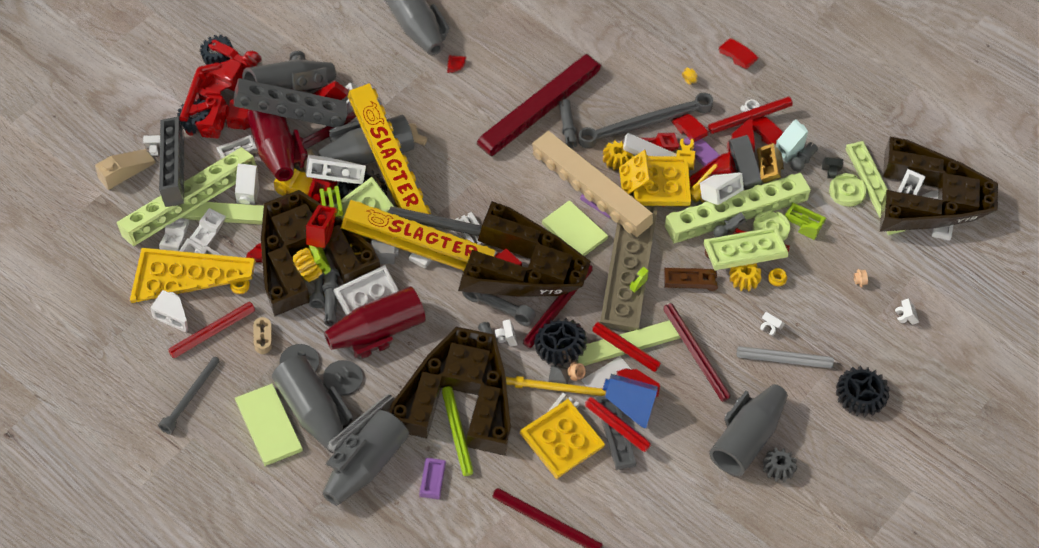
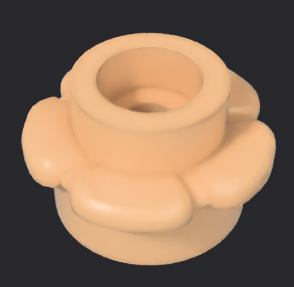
(861, 277)
(576, 371)

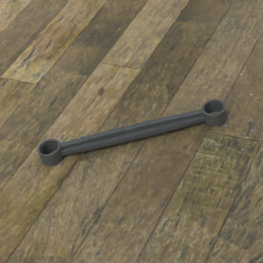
(645, 120)

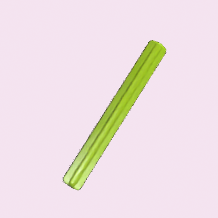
(457, 431)

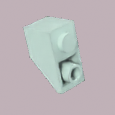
(792, 141)

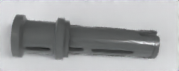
(328, 287)

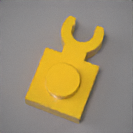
(687, 151)

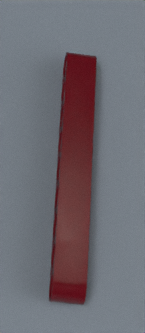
(538, 105)

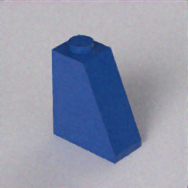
(631, 397)

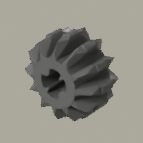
(774, 460)

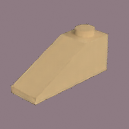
(122, 167)

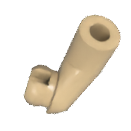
(419, 139)

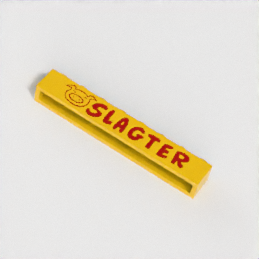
(386, 149)
(410, 235)

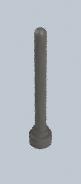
(317, 298)
(168, 424)

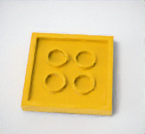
(670, 183)
(562, 438)

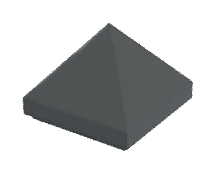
(558, 375)

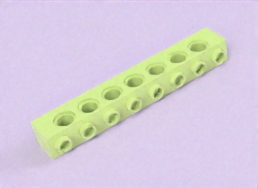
(197, 191)
(750, 202)

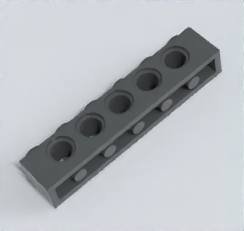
(290, 103)
(171, 162)

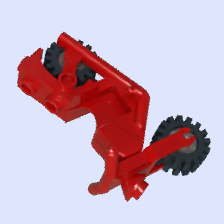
(220, 72)

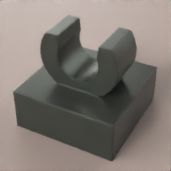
(832, 165)

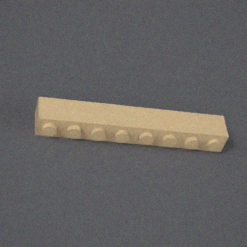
(592, 184)

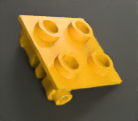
(636, 173)

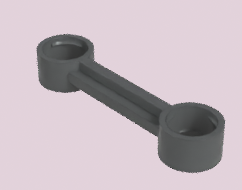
(522, 314)

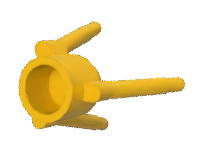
(695, 191)

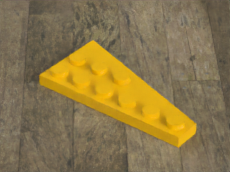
(185, 272)

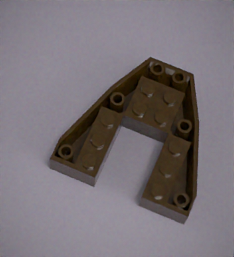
(962, 191)
(285, 234)
(553, 265)
(468, 364)

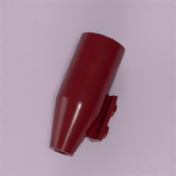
(276, 144)
(373, 323)

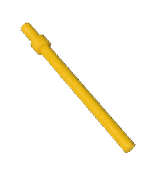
(520, 382)

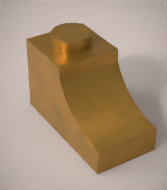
(770, 162)

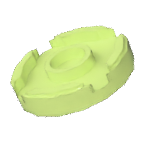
(847, 190)
(771, 219)

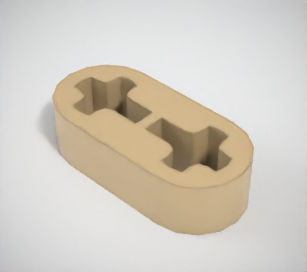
(258, 335)

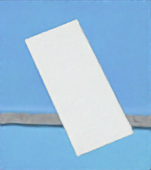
(598, 377)

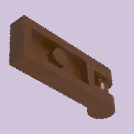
(690, 278)

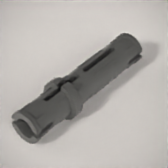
(568, 129)

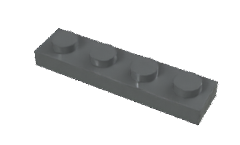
(618, 444)

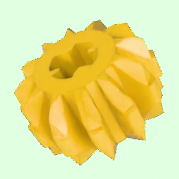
(615, 156)
(306, 265)
(745, 276)

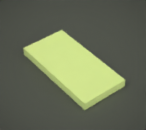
(745, 248)
(268, 424)

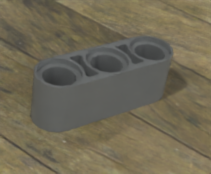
(745, 161)

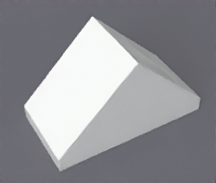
(911, 183)

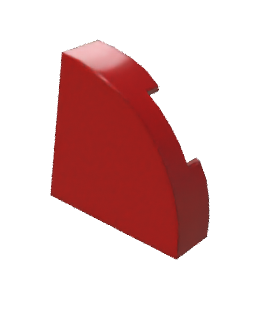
(455, 63)
(255, 253)

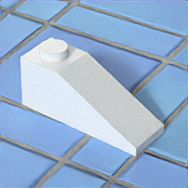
(334, 169)

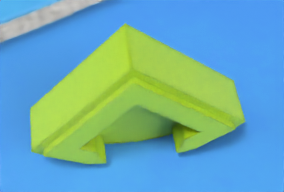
(809, 230)
(641, 280)

